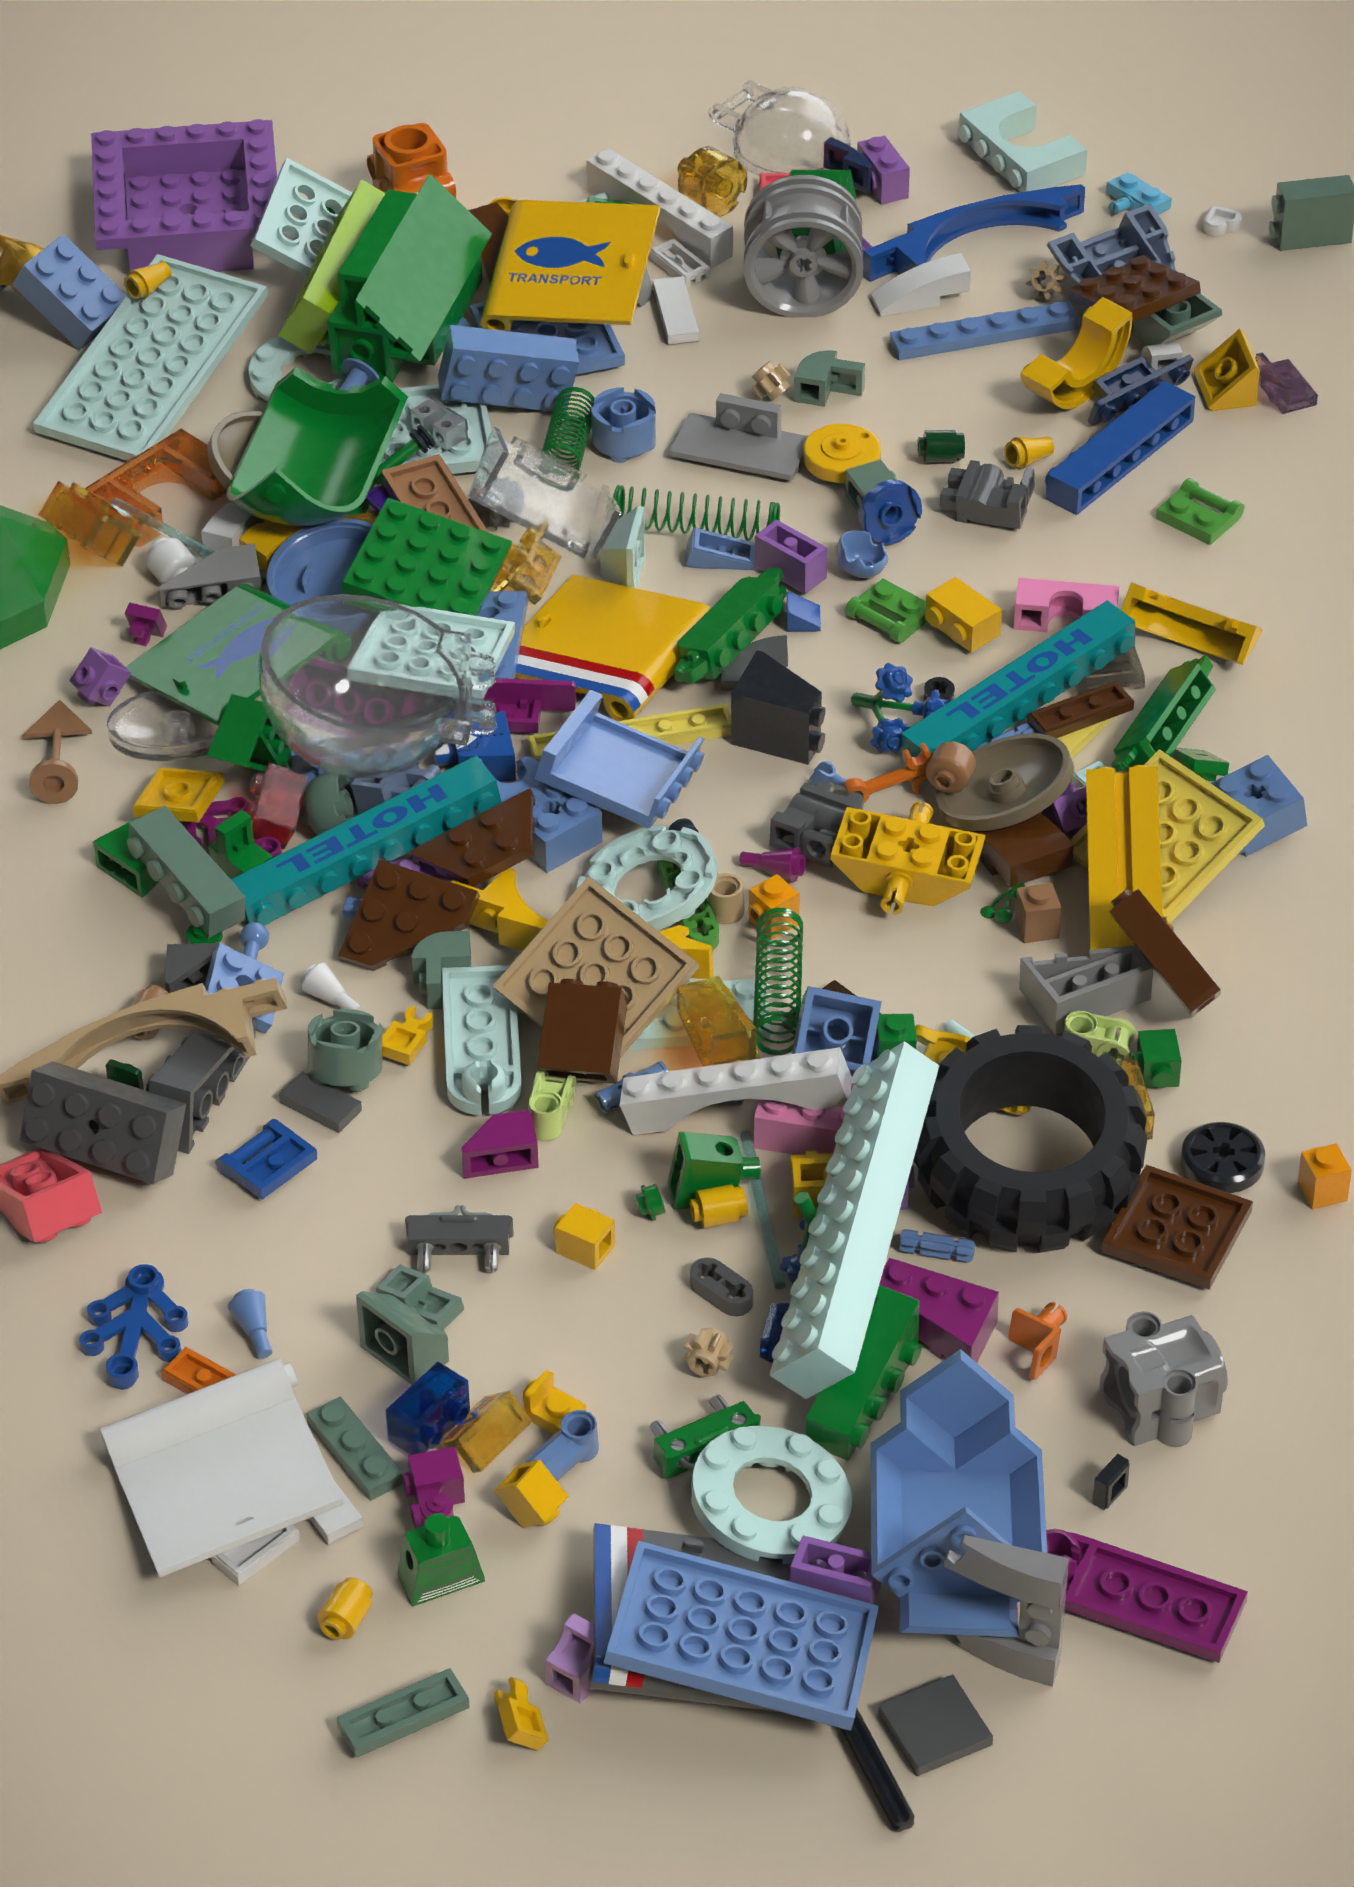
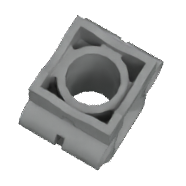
(1163, 1377)

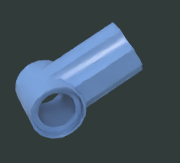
(572, 1444)

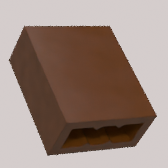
(583, 1031)

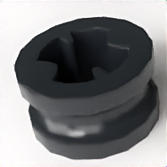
(943, 685)

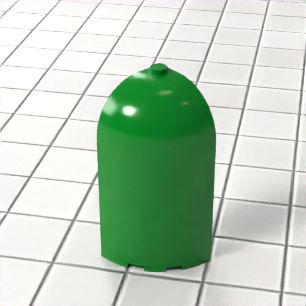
(315, 449)

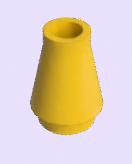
(145, 280)
(1026, 450)

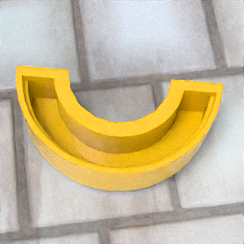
(1095, 353)

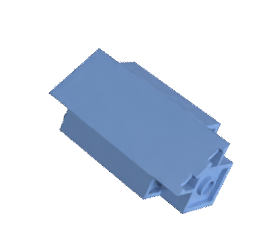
(950, 1474)

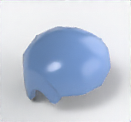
(860, 556)

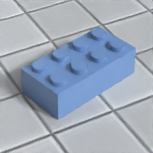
(506, 368)

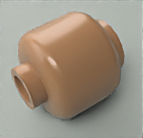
(951, 767)

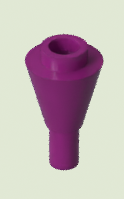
(786, 862)

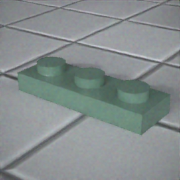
(355, 1448)
(403, 1712)

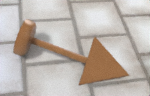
(54, 779)

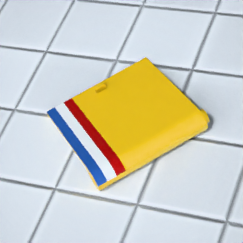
(608, 641)

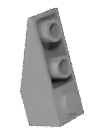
(212, 577)

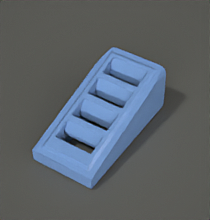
(709, 550)

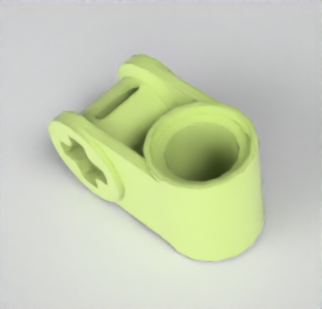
(1101, 1033)
(550, 1104)

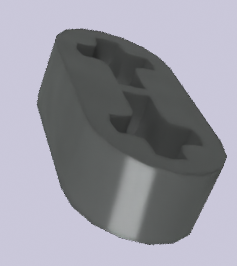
(725, 1283)

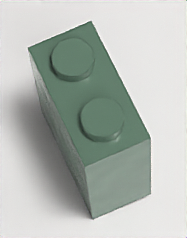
(1313, 212)

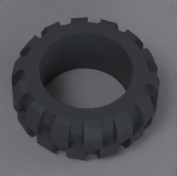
(1027, 1205)

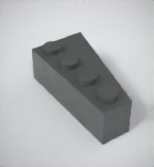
(198, 1077)

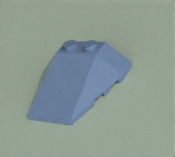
(1137, 235)

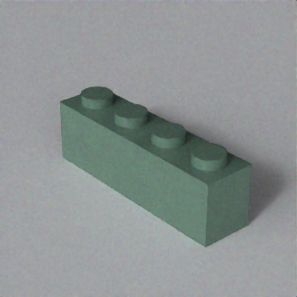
(186, 871)

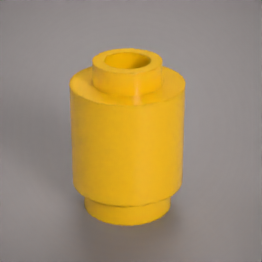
(719, 1205)
(345, 1609)

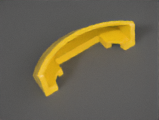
(1190, 624)

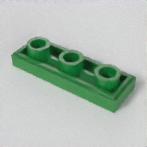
(1201, 762)

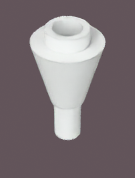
(323, 984)

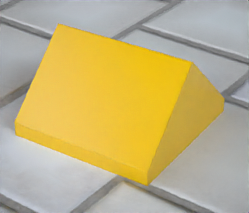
(1229, 375)

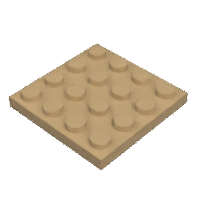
(594, 942)

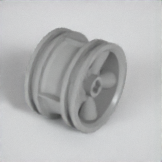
(804, 277)

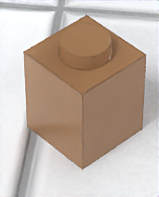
(1038, 913)

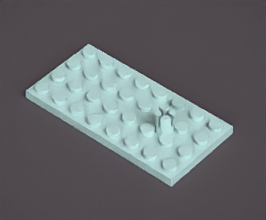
(150, 361)

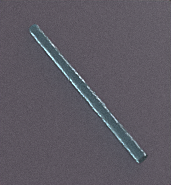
(165, 529)
(764, 1216)

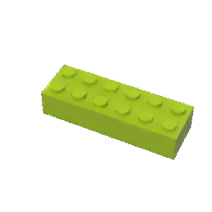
(319, 295)

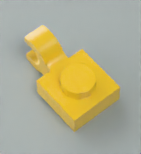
(520, 1720)

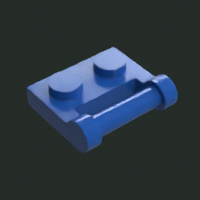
(271, 1166)

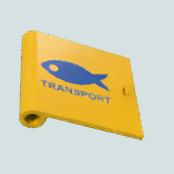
(570, 263)

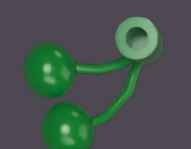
(1004, 914)

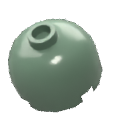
(327, 803)

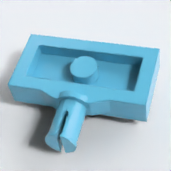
(1135, 193)

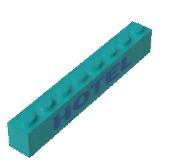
(1027, 682)
(360, 842)

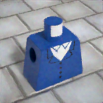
(494, 750)

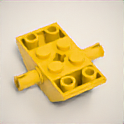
(906, 856)

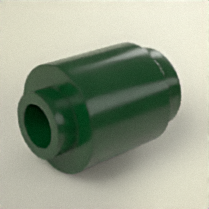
(941, 446)

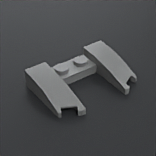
(1041, 1586)

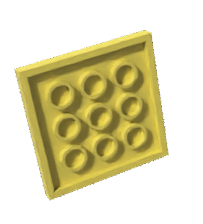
(1198, 833)

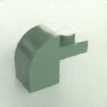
(824, 373)
(437, 952)

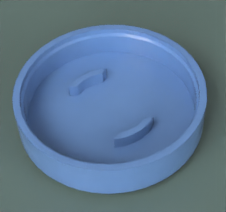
(315, 560)

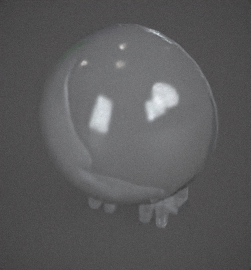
(370, 685)

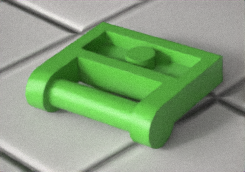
(1195, 518)
(889, 610)

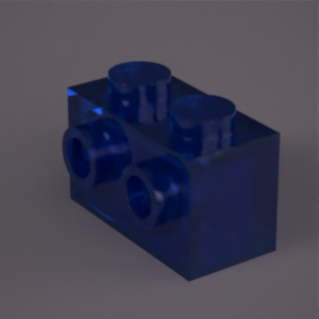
(428, 1410)

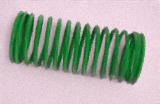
(556, 420)

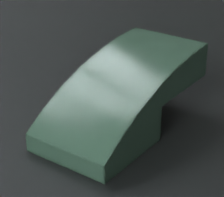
(416, 1289)

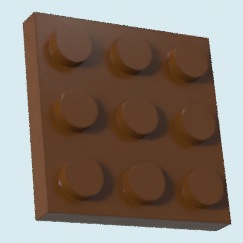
(1136, 286)
(1178, 1227)

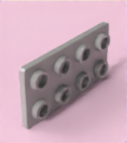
(742, 438)

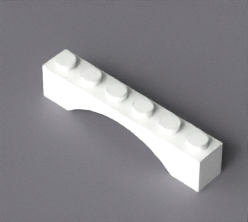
(695, 226)
(804, 1079)

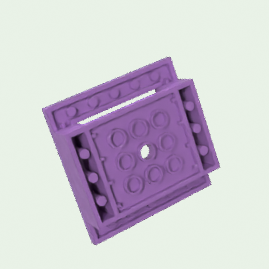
(206, 171)

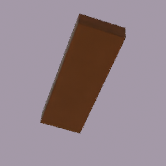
(1081, 710)

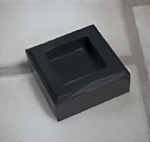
(1111, 1482)

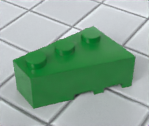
(247, 736)

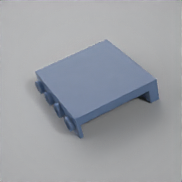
(616, 765)

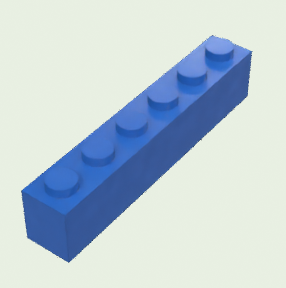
(1119, 447)

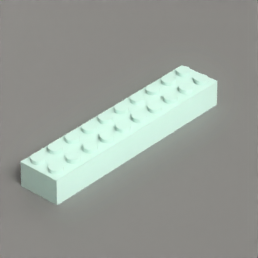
(854, 1221)

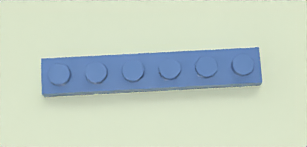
(984, 330)

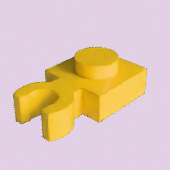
(405, 1040)

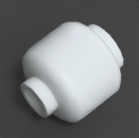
(168, 558)

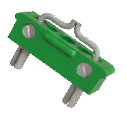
(680, 1448)

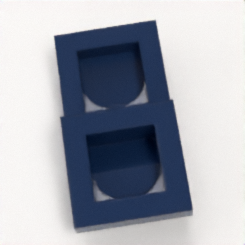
(844, 157)

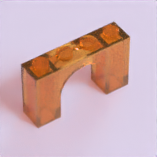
(175, 460)

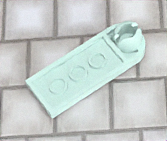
(480, 1040)

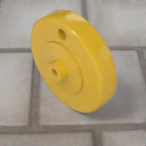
(838, 448)

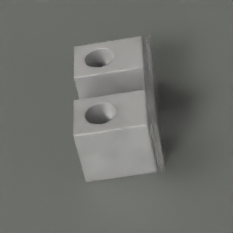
(447, 425)

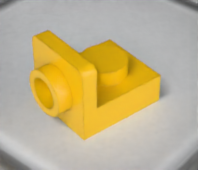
(547, 1404)

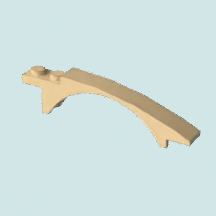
(221, 1014)

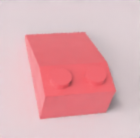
(46, 1194)

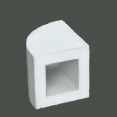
(1162, 354)

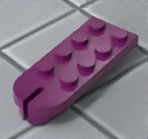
(1147, 1595)

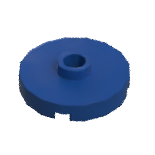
(899, 520)

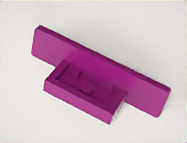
(527, 697)

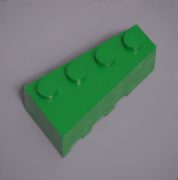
(846, 1410)

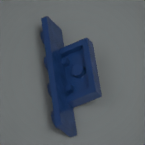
(1131, 383)

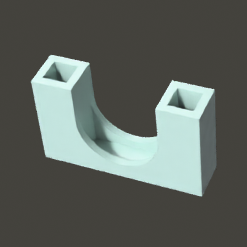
(1025, 168)

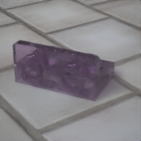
(1285, 385)

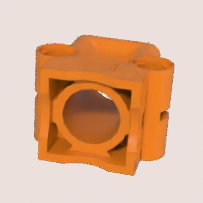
(406, 157)

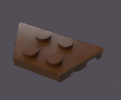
(483, 843)

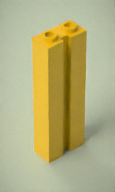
(1121, 845)

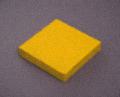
(182, 791)

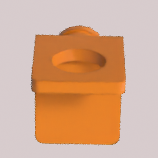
(1038, 1334)

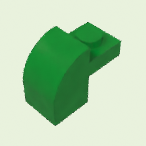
(235, 846)

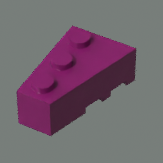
(950, 1311)

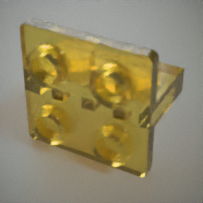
(529, 565)

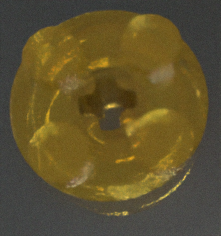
(712, 180)

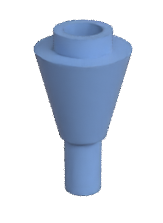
(250, 1312)

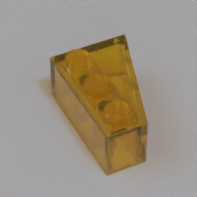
(90, 522)
(716, 1022)

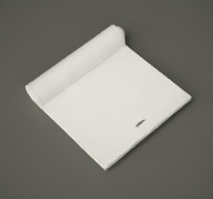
(220, 1467)

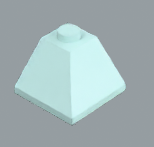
(624, 550)

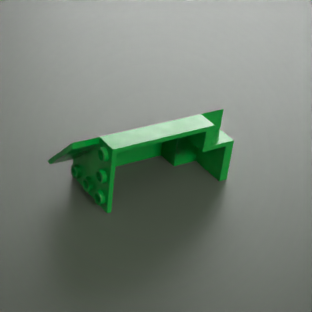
(407, 281)

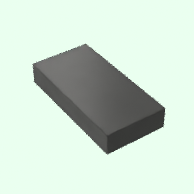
(320, 1102)

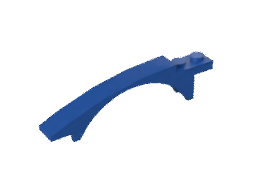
(926, 236)

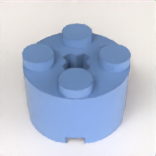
(623, 423)

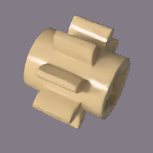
(1040, 274)
(770, 380)
(708, 1352)

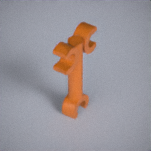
(914, 773)

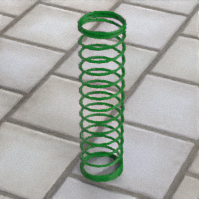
(774, 513)
(777, 1015)

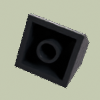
(776, 711)

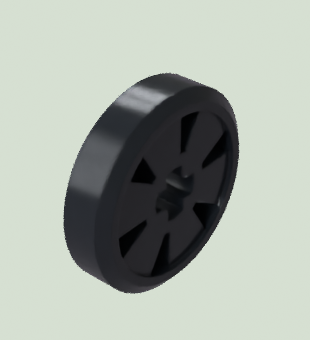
(1202, 1156)

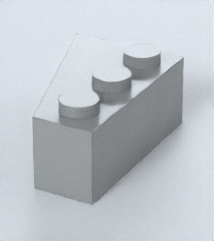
(1093, 983)

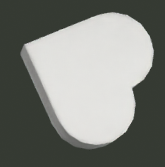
(1221, 220)

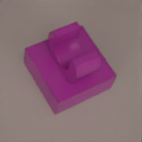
(144, 622)

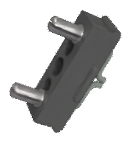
(459, 1235)

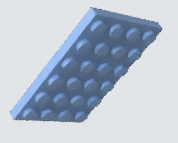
(742, 1635)

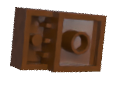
(1026, 850)

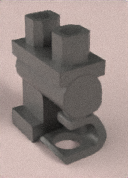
(987, 497)
(813, 816)

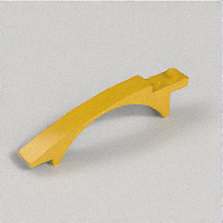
(506, 913)

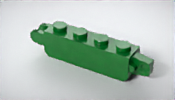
(730, 626)
(1166, 714)

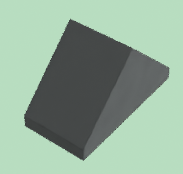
(187, 965)

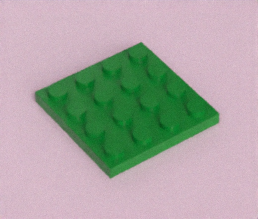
(426, 561)

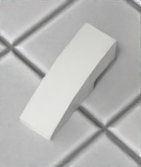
(923, 286)
(227, 527)

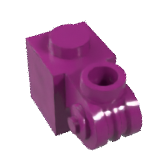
(434, 1482)

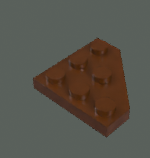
(402, 911)

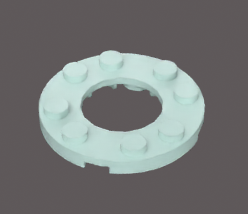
(269, 360)
(684, 848)
(770, 1446)

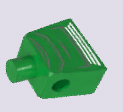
(438, 1560)

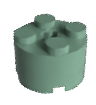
(345, 1049)

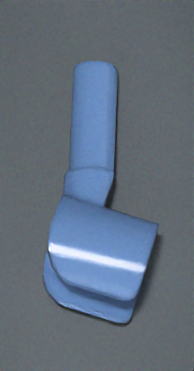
(826, 772)

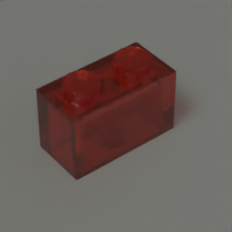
(276, 802)

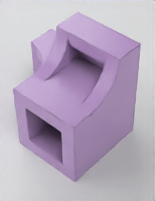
(569, 1661)

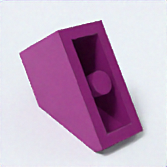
(501, 1146)

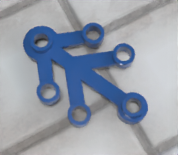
(141, 1286)

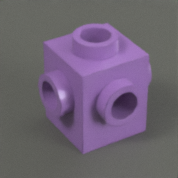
(99, 677)
(1069, 810)

